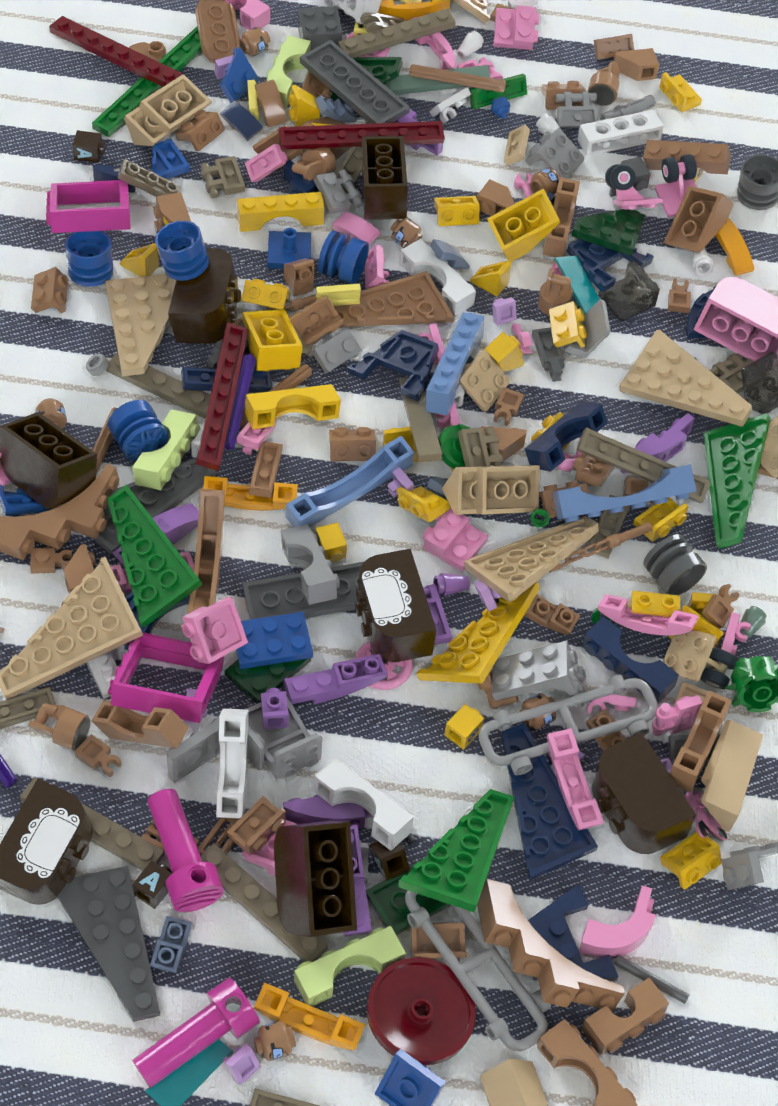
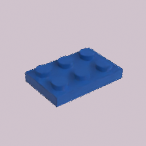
(275, 640)

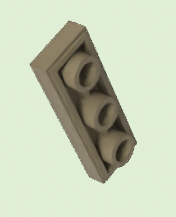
(146, 180)

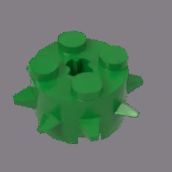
(755, 683)

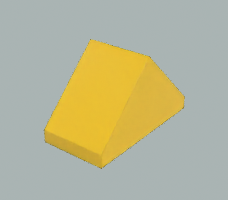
(142, 260)
(493, 277)

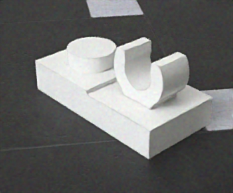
(446, 106)
(103, 670)

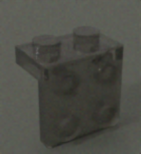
(632, 294)
(761, 383)

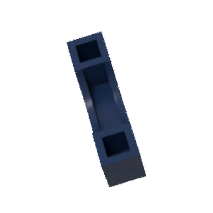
(548, 447)
(604, 644)

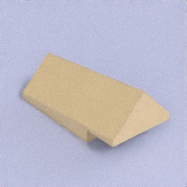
(165, 111)
(493, 489)
(730, 772)
(513, 1084)

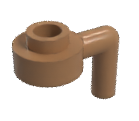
(487, 688)

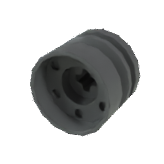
(758, 182)
(675, 565)

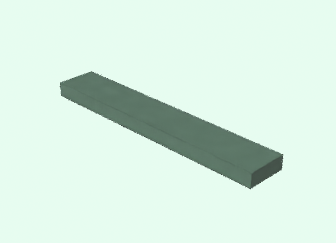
(407, 84)

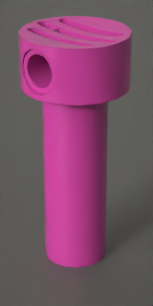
(192, 882)
(198, 1033)

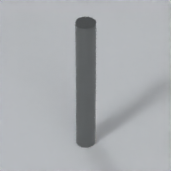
(643, 974)

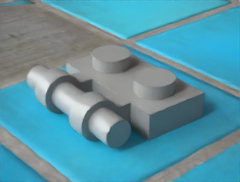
(574, 116)
(333, 192)

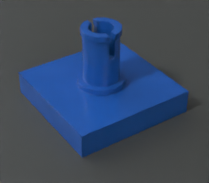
(287, 247)
(409, 1083)

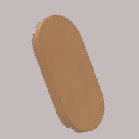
(217, 29)

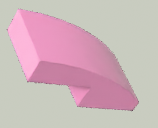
(356, 227)

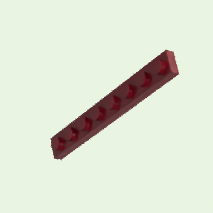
(114, 51)
(351, 135)
(222, 397)

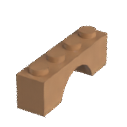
(708, 156)
(564, 207)
(158, 729)
(700, 740)
(565, 1047)

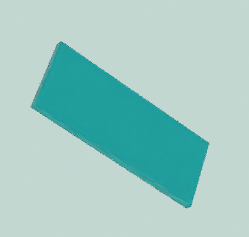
(581, 285)
(186, 1079)

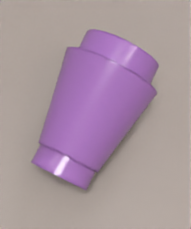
(450, 583)

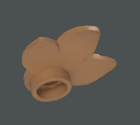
(153, 50)

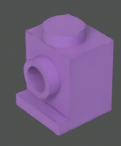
(274, 709)

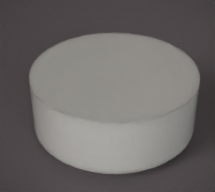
(97, 364)

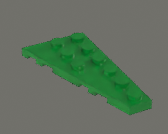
(733, 467)
(151, 561)
(462, 858)

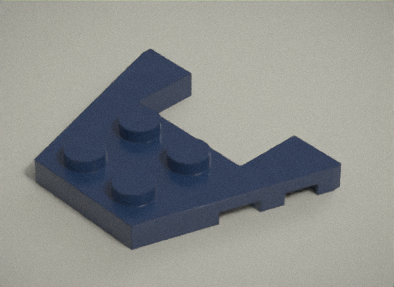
(597, 258)
(403, 354)
(555, 931)

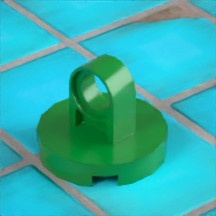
(451, 447)

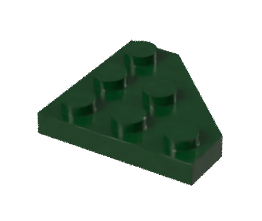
(382, 68)
(611, 229)

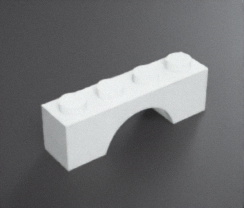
(456, 291)
(233, 763)
(340, 785)

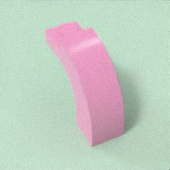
(623, 938)

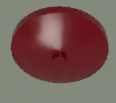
(420, 1010)

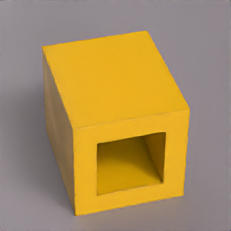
(333, 541)
(464, 726)

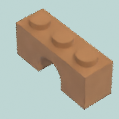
(608, 1030)

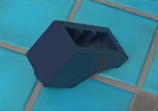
(296, 181)

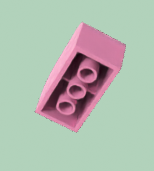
(741, 318)

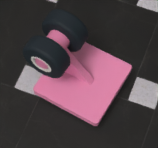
(622, 179)
(676, 187)

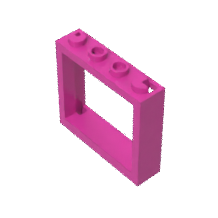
(88, 218)
(145, 699)

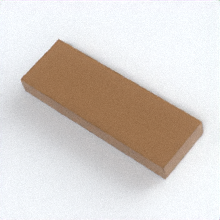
(265, 469)

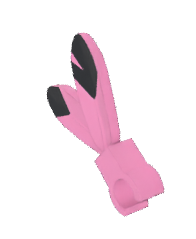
(703, 819)

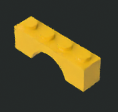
(257, 211)
(316, 401)

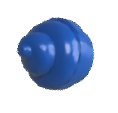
(500, 107)

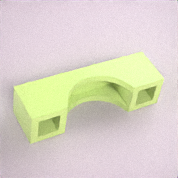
(287, 61)
(155, 467)
(375, 951)

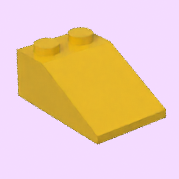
(524, 224)
(272, 340)

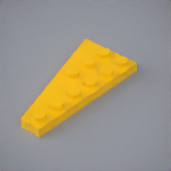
(480, 643)

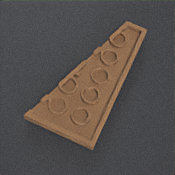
(398, 303)

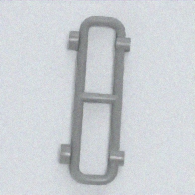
(520, 760)
(497, 1026)

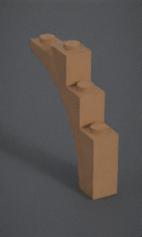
(53, 528)
(208, 548)
(532, 956)

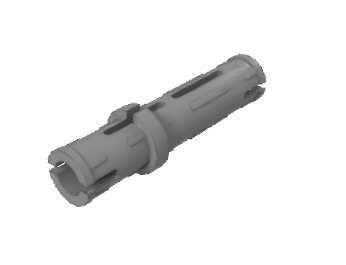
(630, 108)

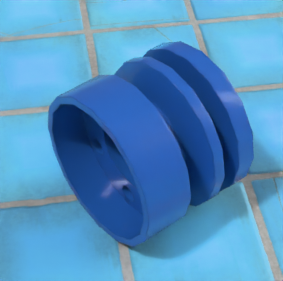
(182, 250)
(343, 257)
(89, 258)
(137, 429)

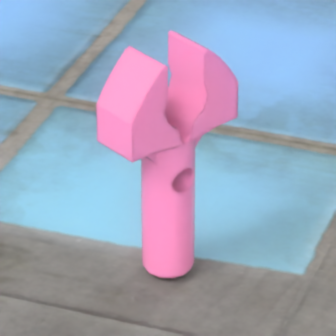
(520, 184)
(523, 338)

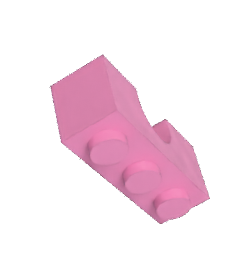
(252, 13)

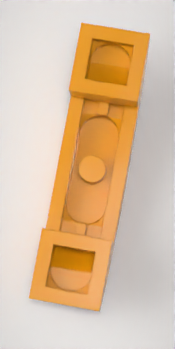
(412, 10)
(736, 249)
(238, 495)
(308, 1020)

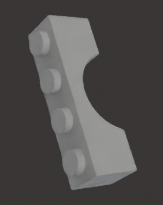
(318, 579)

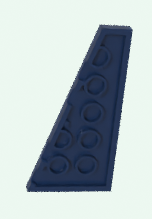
(542, 815)

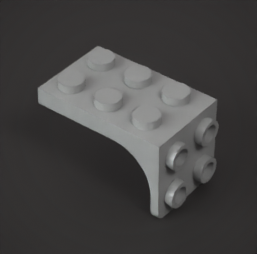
(538, 669)
(203, 747)
(286, 748)

